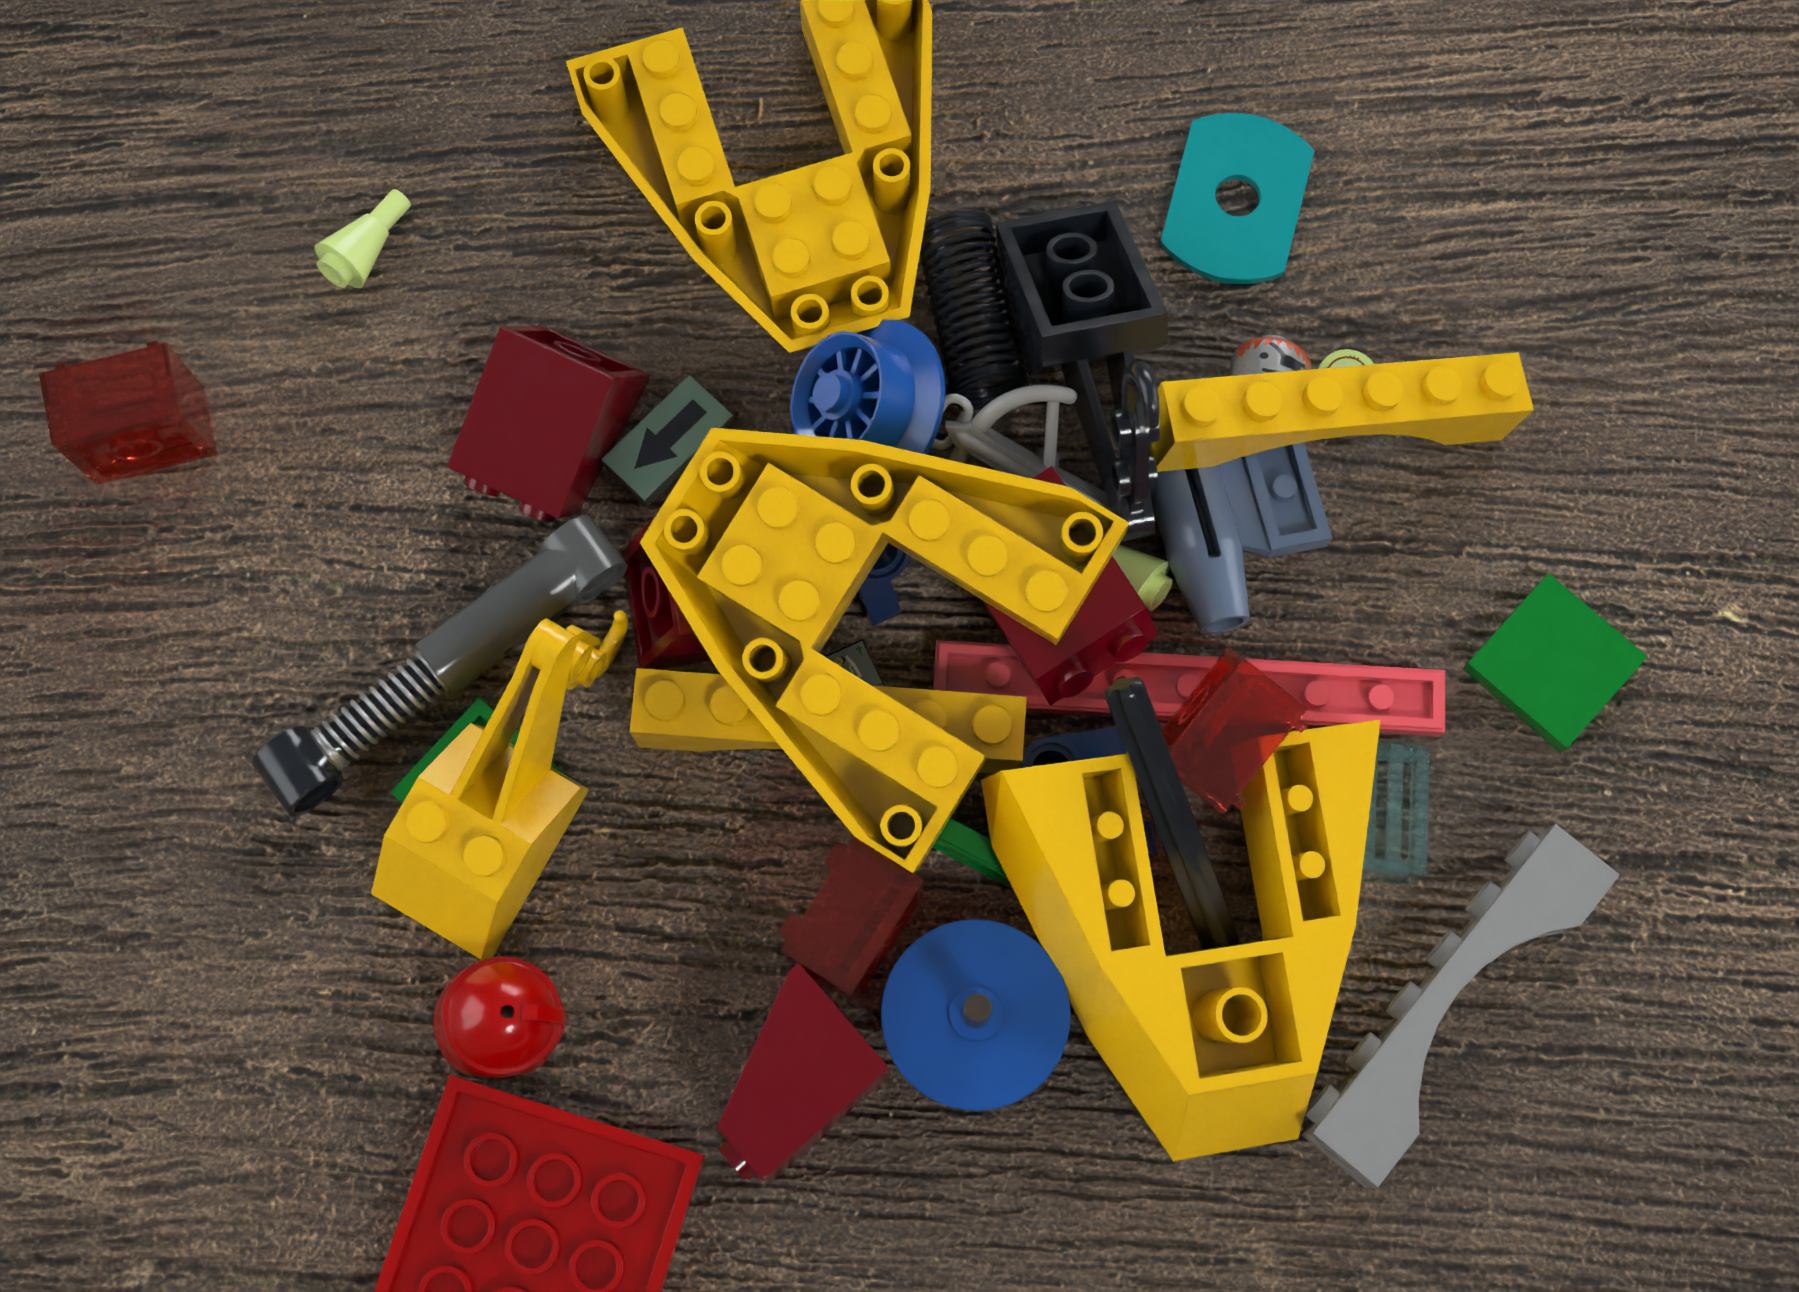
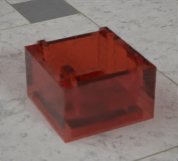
(128, 413)
(1230, 729)
(852, 919)

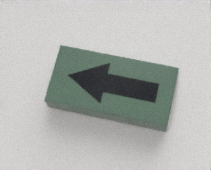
(666, 440)

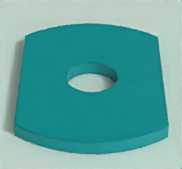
(1229, 246)

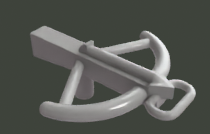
(976, 438)

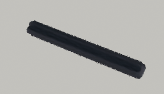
(1171, 812)

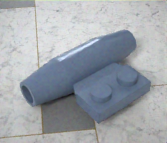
(1214, 513)

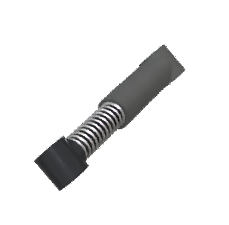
(570, 569)

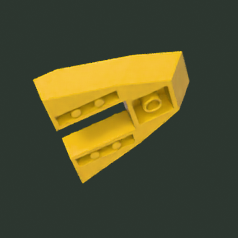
(809, 245)
(774, 545)
(1214, 1038)

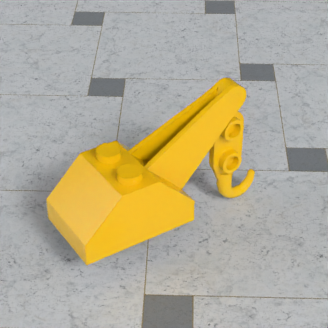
(492, 809)

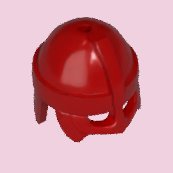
(475, 1033)

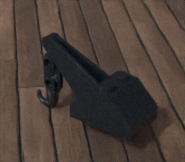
(1085, 301)

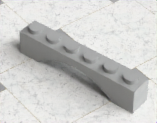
(1377, 1106)

